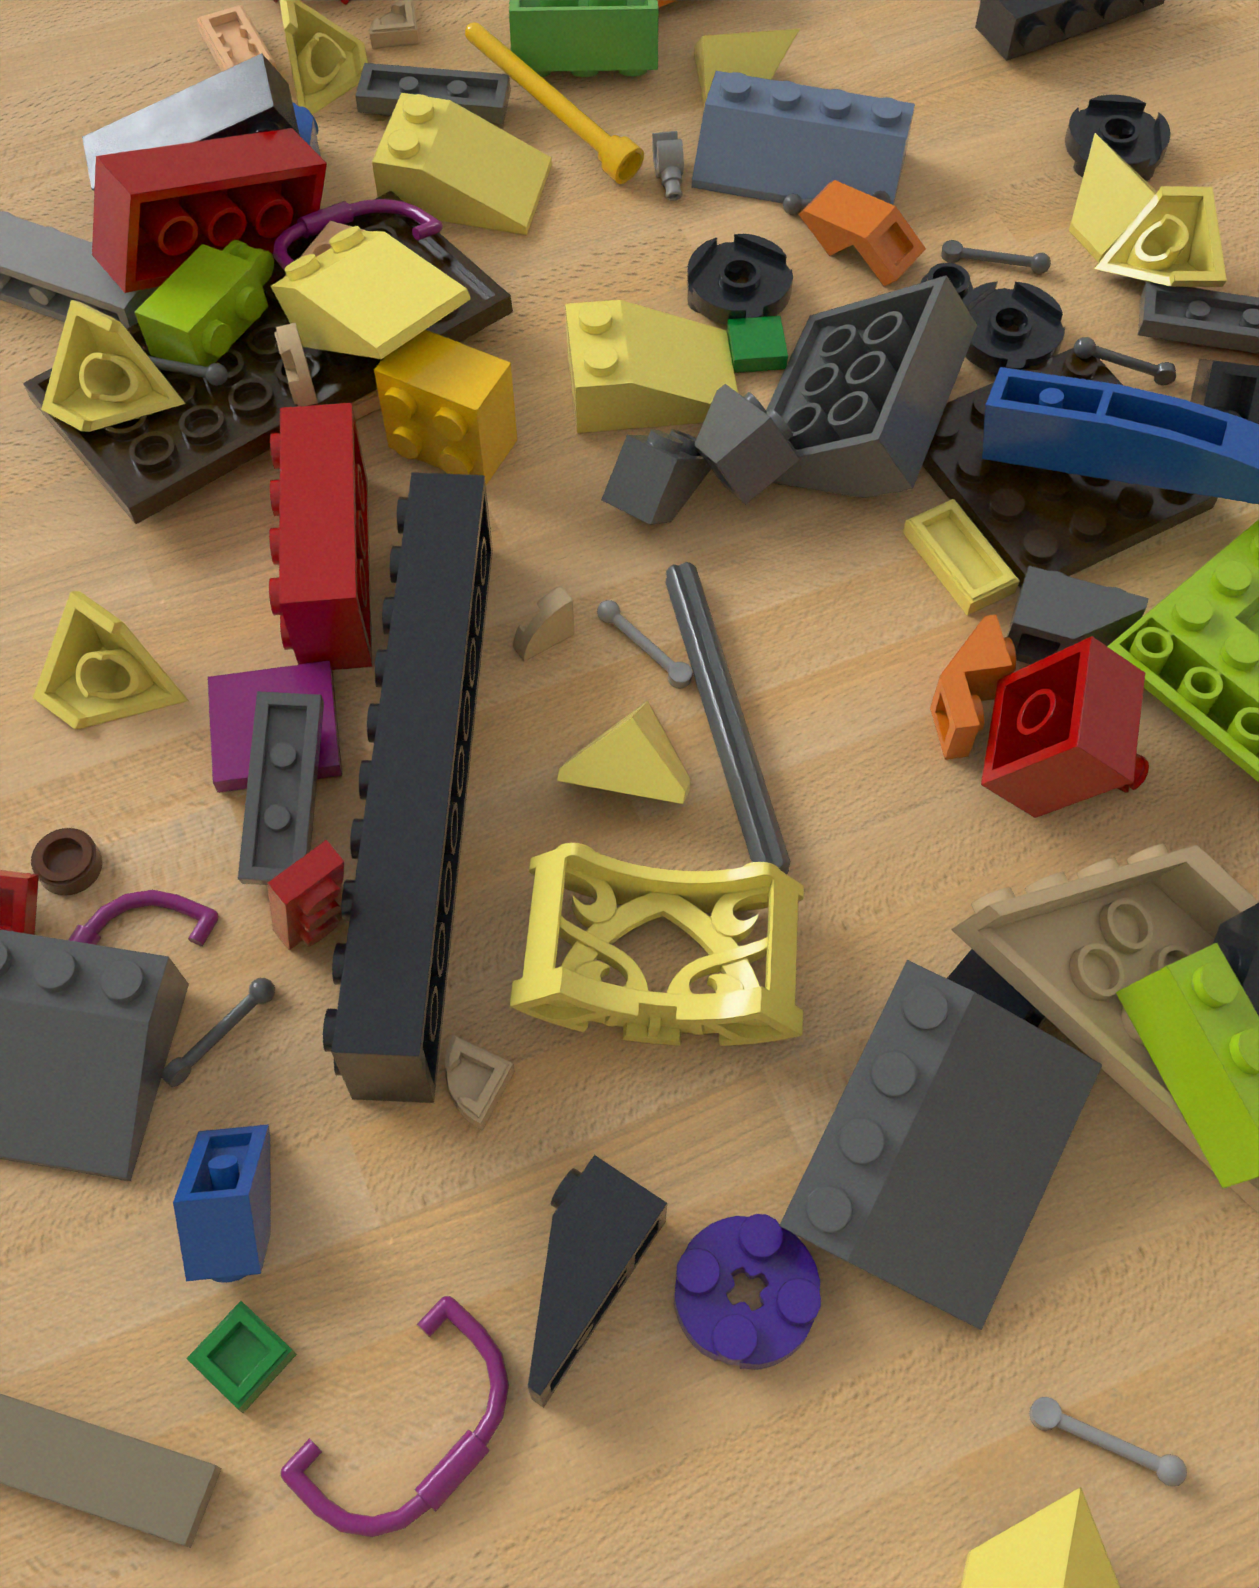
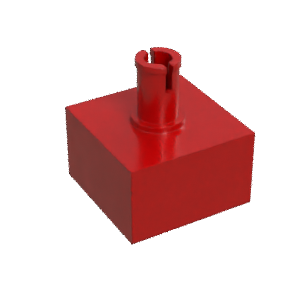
(1066, 729)

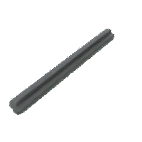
(726, 718)

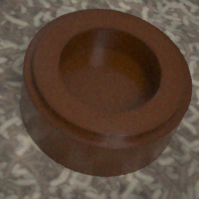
(66, 861)

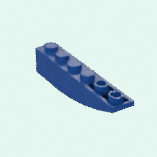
(1120, 435)

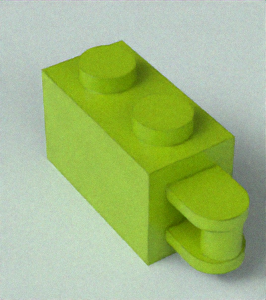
(206, 303)

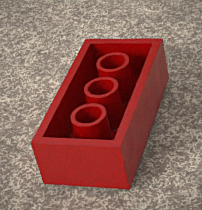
(171, 199)
(321, 537)

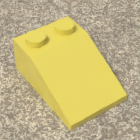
(459, 166)
(365, 295)
(642, 366)

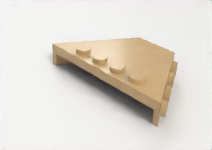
(1097, 934)

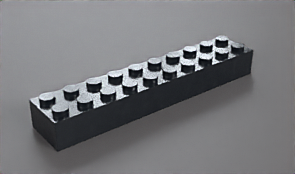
(415, 797)

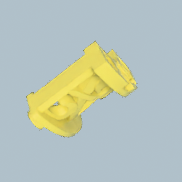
(574, 992)

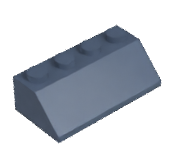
(796, 138)

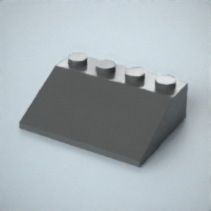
(872, 388)
(81, 1050)
(942, 1144)

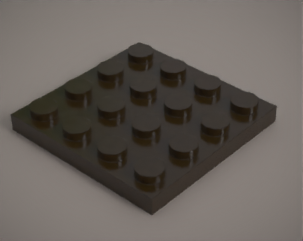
(1047, 514)

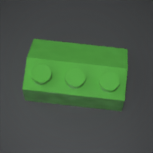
(585, 35)

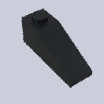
(593, 1247)

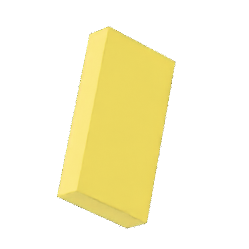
(960, 556)

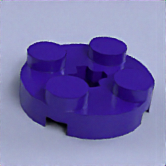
(735, 1332)

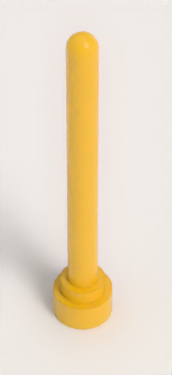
(618, 155)

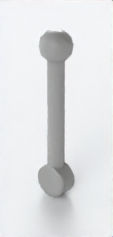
(678, 672)
(1047, 1414)

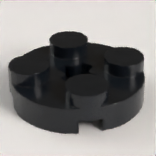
(1140, 140)
(748, 256)
(1027, 308)

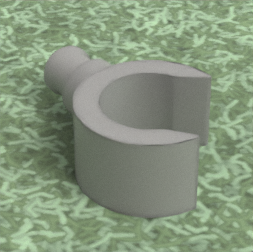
(668, 162)

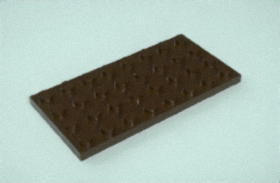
(223, 426)

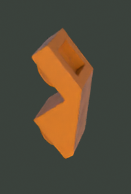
(876, 228)
(968, 681)

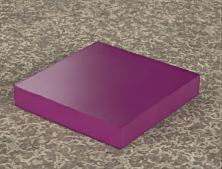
(233, 711)

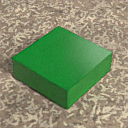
(757, 344)
(241, 1356)

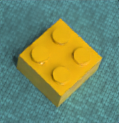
(447, 405)

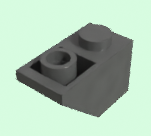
(744, 443)
(655, 475)
(1064, 610)

